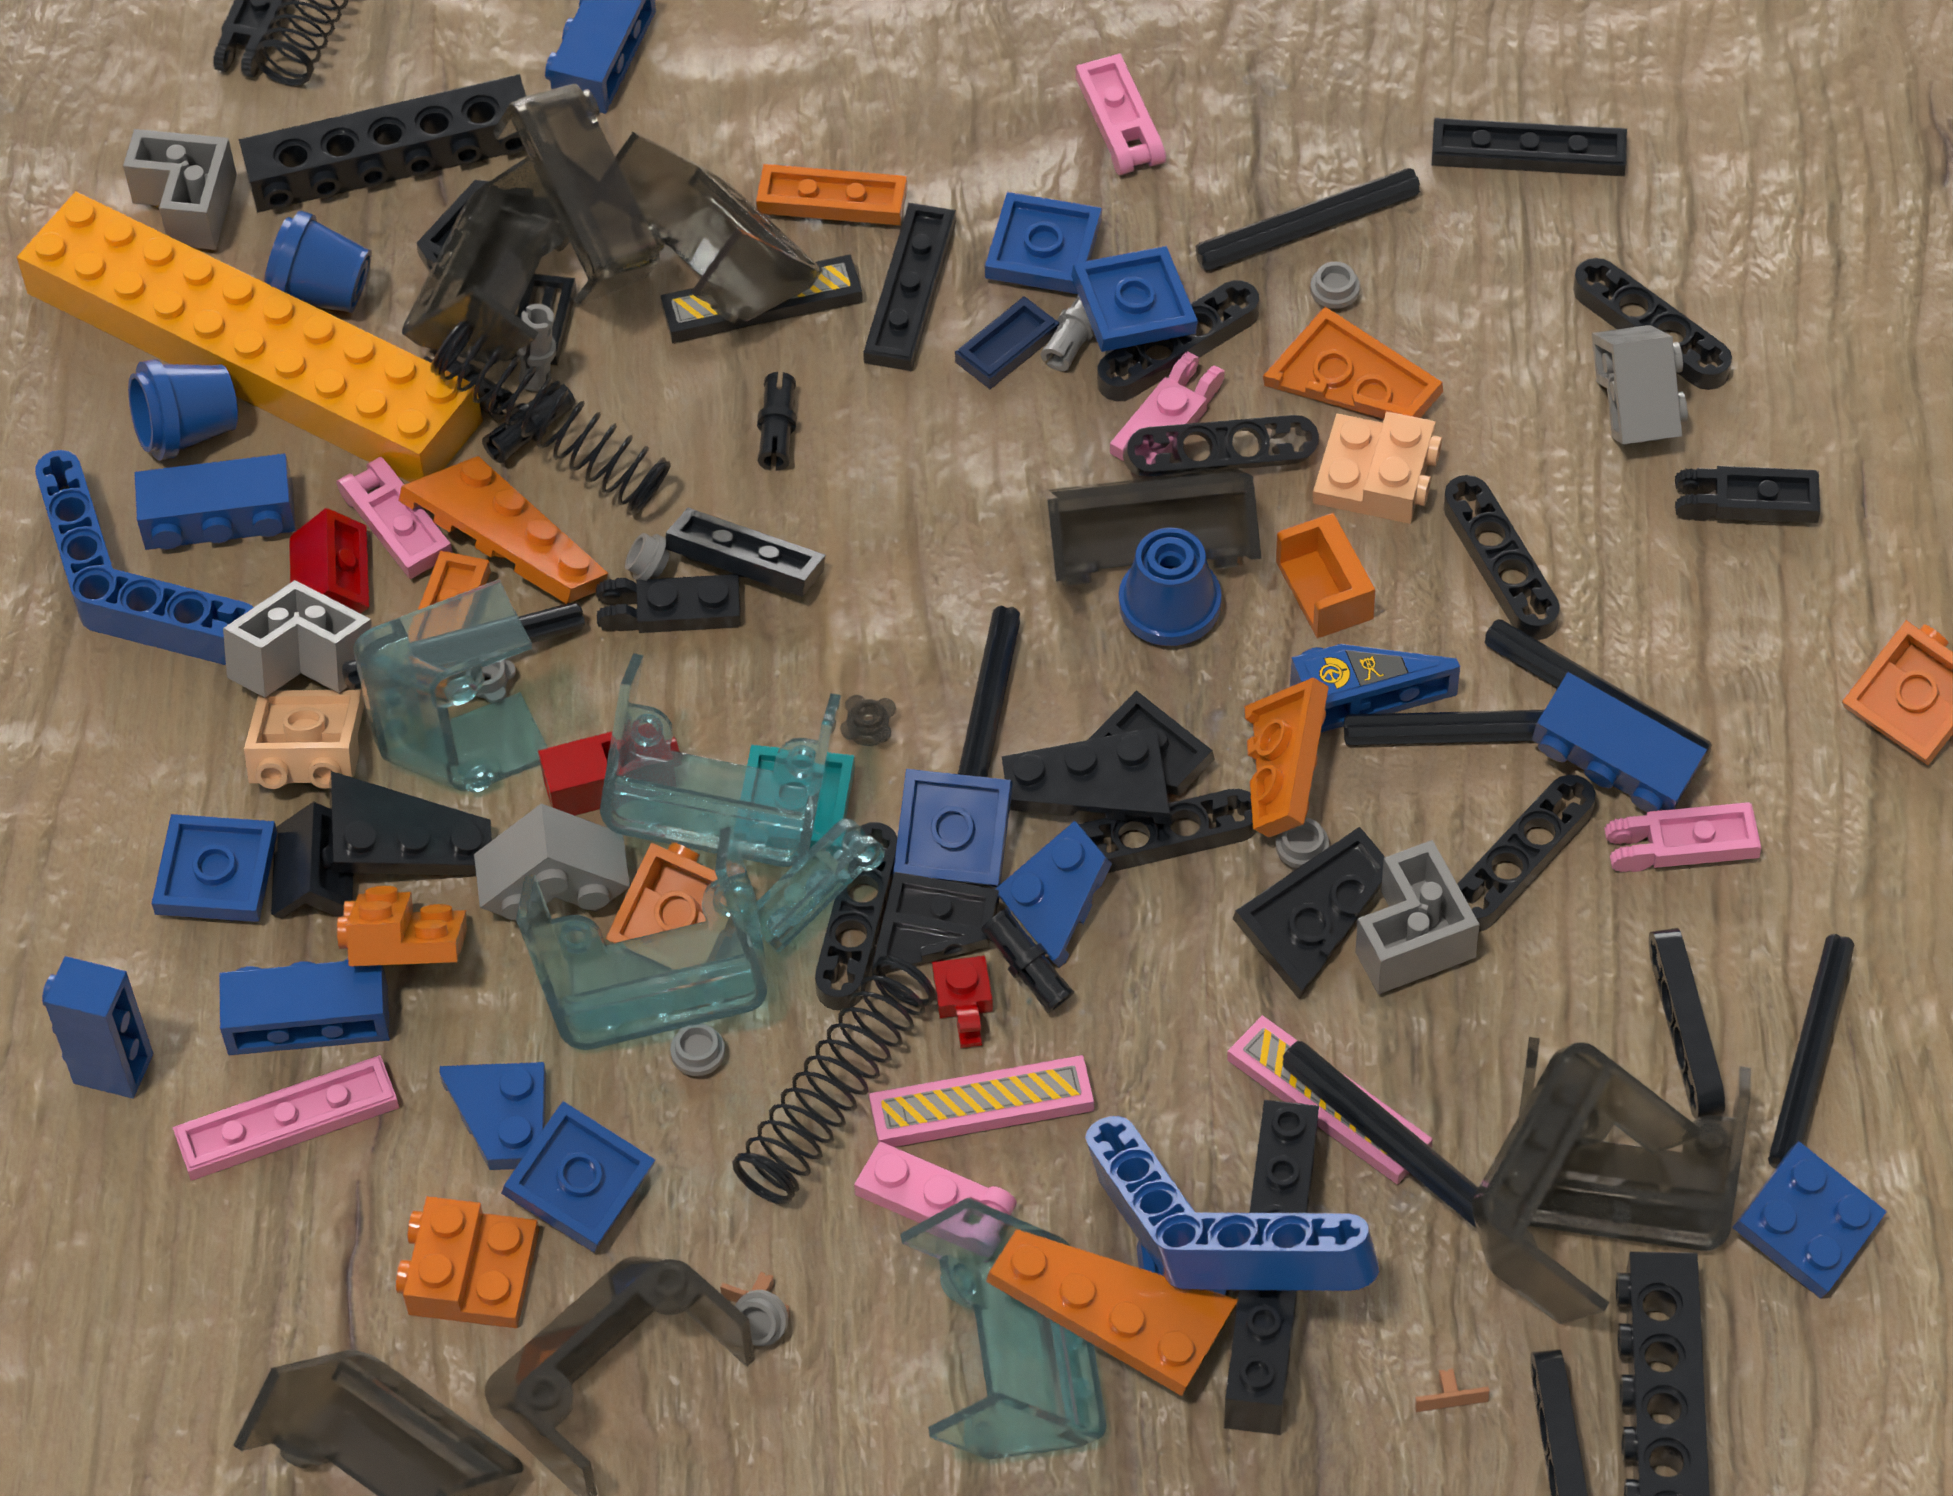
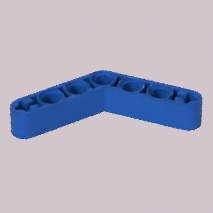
(121, 601)
(1226, 1248)

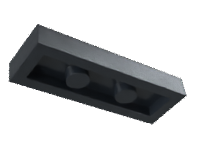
(745, 552)

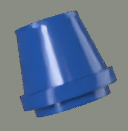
(317, 264)
(180, 405)
(1170, 589)

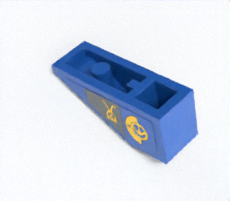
(1375, 679)

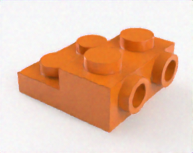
(1909, 691)
(663, 894)
(386, 931)
(467, 1263)

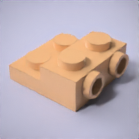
(1378, 466)
(303, 737)

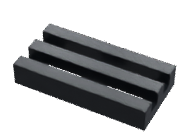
(564, 307)

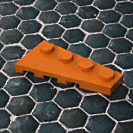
(505, 526)
(1115, 1306)

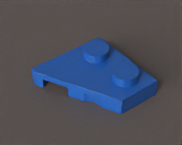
(1056, 889)
(499, 1107)

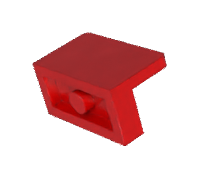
(332, 558)

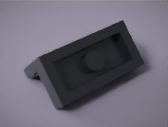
(304, 865)

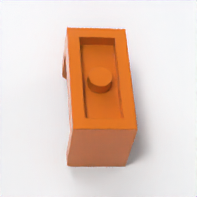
(1325, 575)

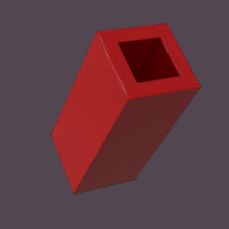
(577, 772)

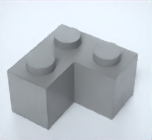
(186, 178)
(1640, 382)
(290, 636)
(567, 855)
(1424, 925)

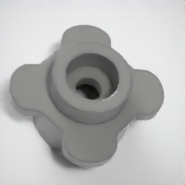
(494, 689)

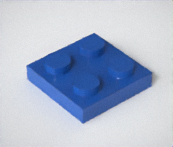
(1041, 241)
(1134, 298)
(953, 827)
(214, 868)
(578, 1176)
(1809, 1219)

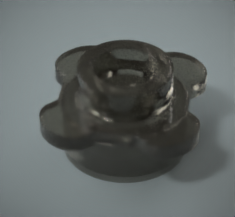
(868, 731)

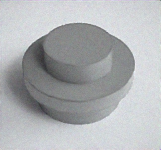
(1335, 285)
(647, 557)
(1301, 843)
(697, 1050)
(766, 1316)

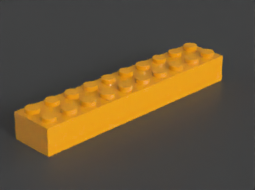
(272, 344)

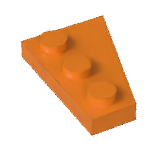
(1352, 371)
(1285, 754)

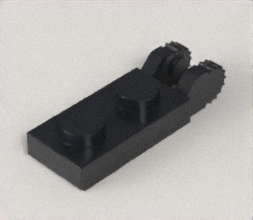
(245, 26)
(1748, 494)
(670, 604)

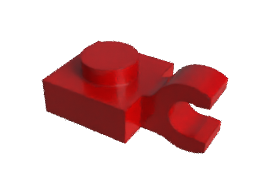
(963, 992)

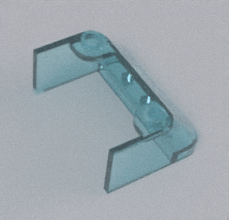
(436, 661)
(691, 797)
(655, 980)
(1035, 1371)

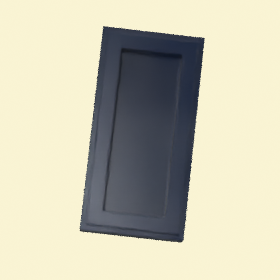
(1006, 342)

